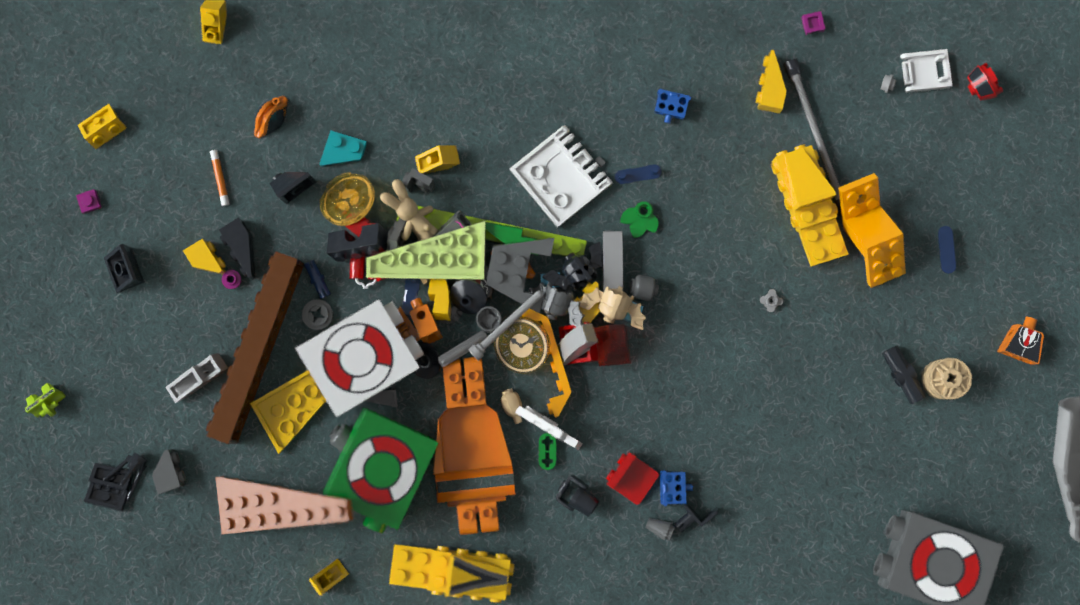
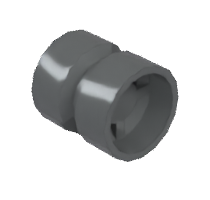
(488, 319)

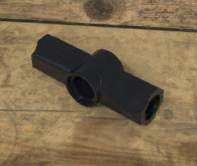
(904, 374)

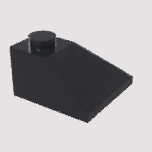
(291, 184)

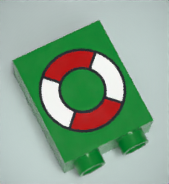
(380, 469)

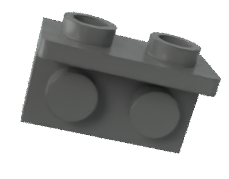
(422, 181)
(394, 235)

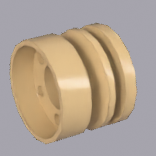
(936, 375)

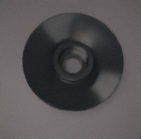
(470, 290)
(428, 363)

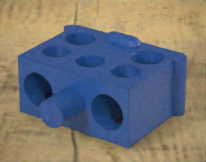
(674, 100)
(667, 488)

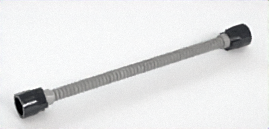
(794, 72)

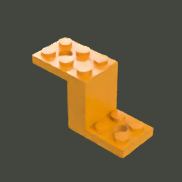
(872, 230)

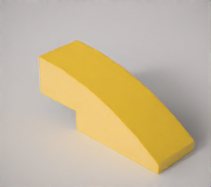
(440, 294)

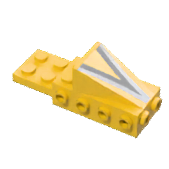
(452, 572)

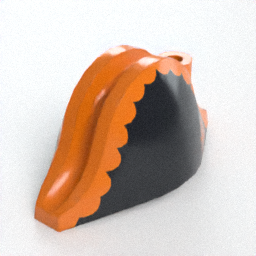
(270, 116)

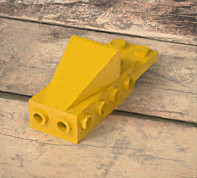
(810, 203)

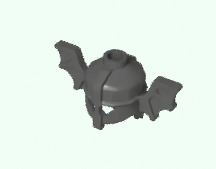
(559, 303)

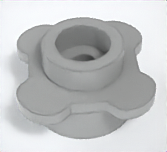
(766, 300)

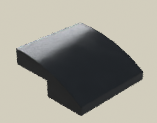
(109, 492)

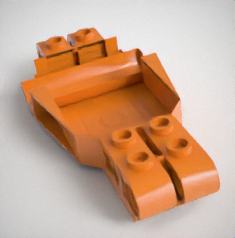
(471, 447)

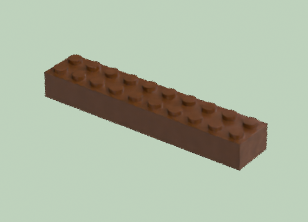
(255, 348)

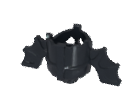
(577, 269)

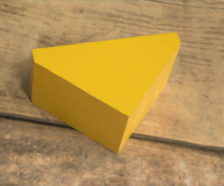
(328, 577)

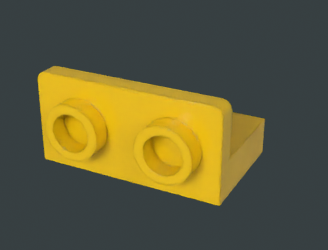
(101, 126)

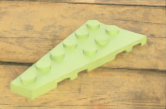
(445, 256)

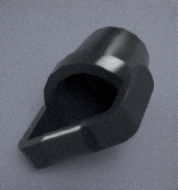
(581, 500)

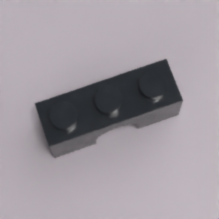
(370, 242)

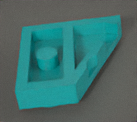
(342, 149)

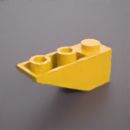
(773, 87)

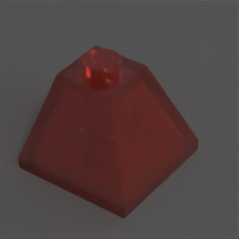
(612, 345)

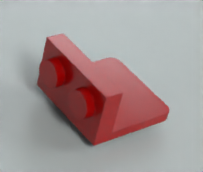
(632, 478)

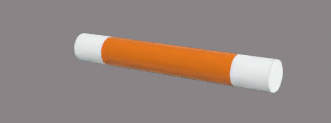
(219, 177)

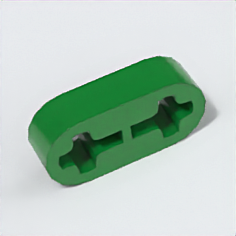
(552, 451)

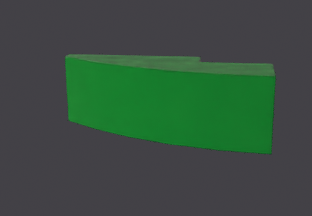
(508, 234)

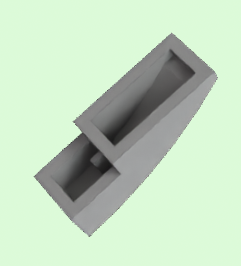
(612, 259)
(576, 343)
(196, 377)

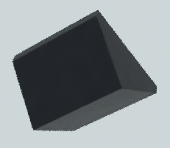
(123, 268)

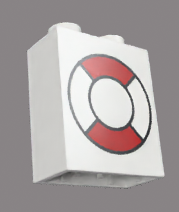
(360, 356)

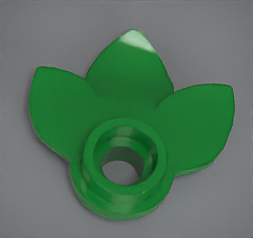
(638, 222)

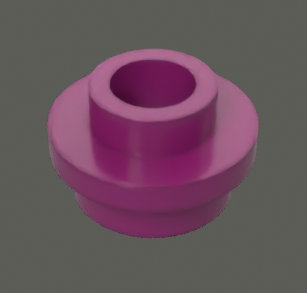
(237, 279)

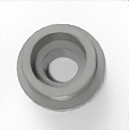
(888, 83)

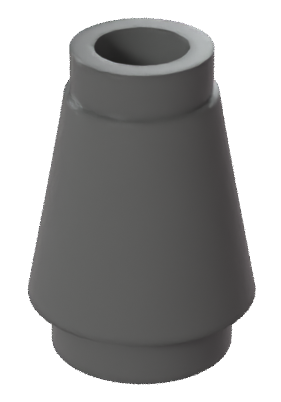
(660, 528)

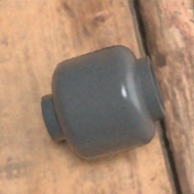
(643, 287)
(340, 436)

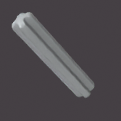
(461, 349)

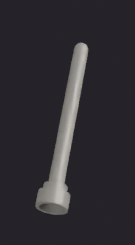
(479, 349)

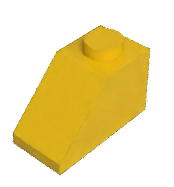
(437, 159)

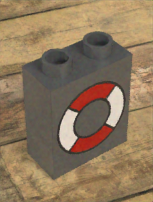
(936, 562)

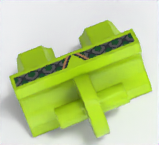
(45, 403)

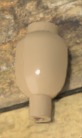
(510, 403)

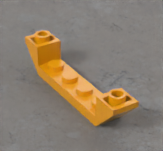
(557, 403)

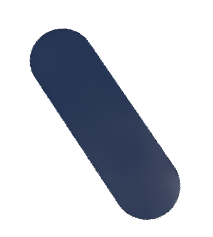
(638, 174)
(947, 252)
(411, 293)

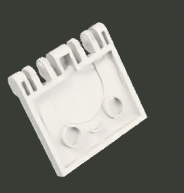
(558, 178)

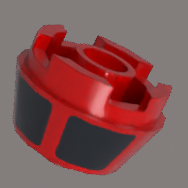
(983, 83)

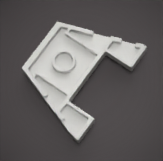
(547, 425)

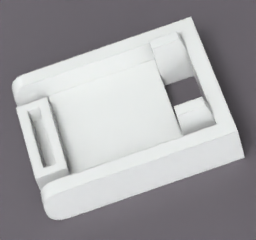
(922, 72)

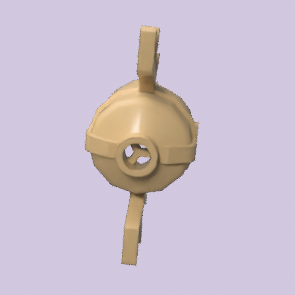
(614, 305)

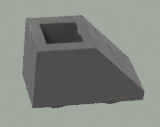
(168, 473)

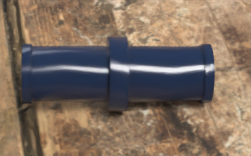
(317, 279)

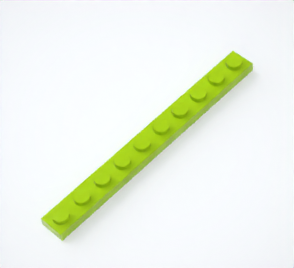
(561, 246)

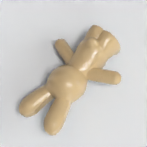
(409, 212)

